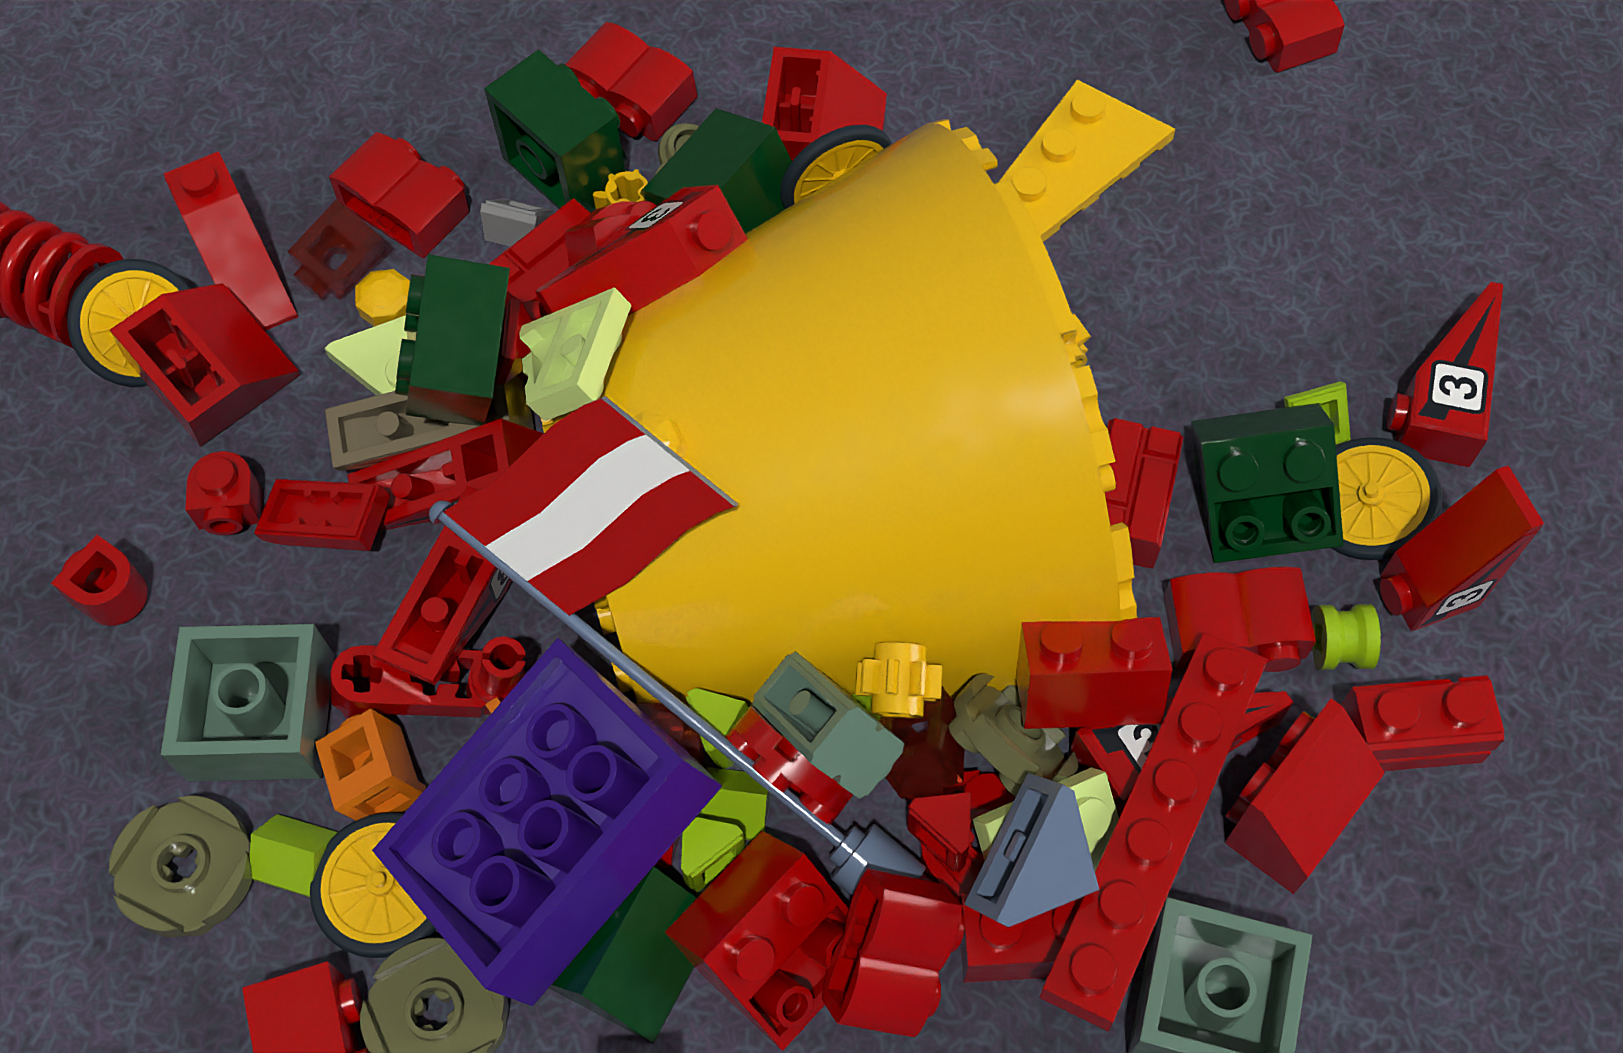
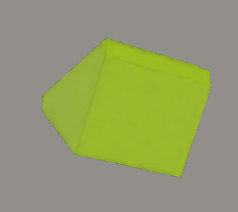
(720, 713)
(738, 802)
(708, 851)
(288, 853)

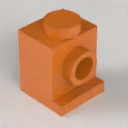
(368, 767)

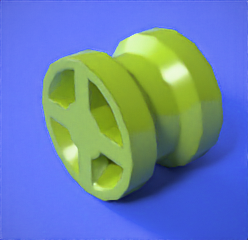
(1346, 636)

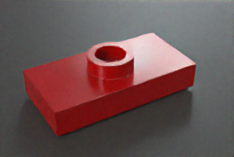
(322, 514)

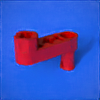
(491, 675)

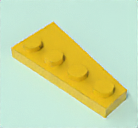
(1082, 153)

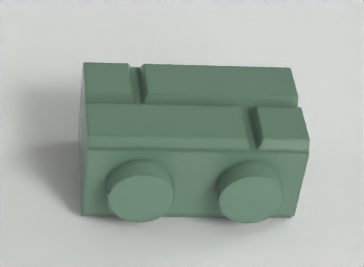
(828, 725)

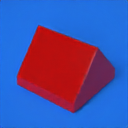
(942, 826)

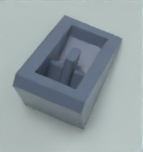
(1036, 857)

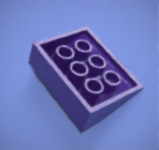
(544, 824)

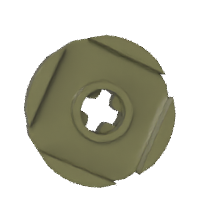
(993, 726)
(195, 902)
(398, 999)

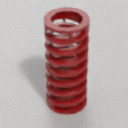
(43, 271)

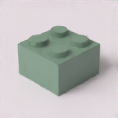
(248, 702)
(1219, 984)

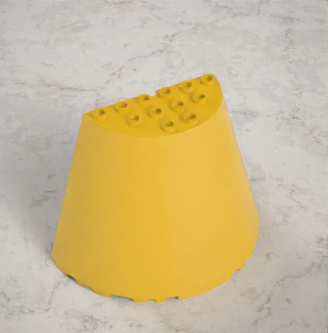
(894, 432)

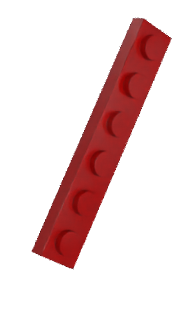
(1153, 833)

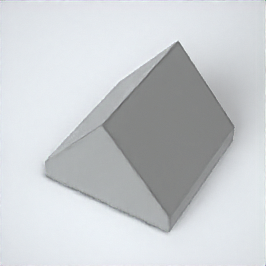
(510, 220)

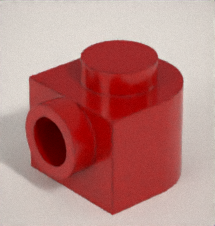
(223, 494)
(102, 583)

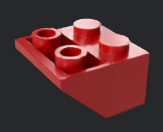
(817, 94)
(203, 357)
(1303, 796)
(765, 936)

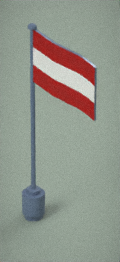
(588, 517)

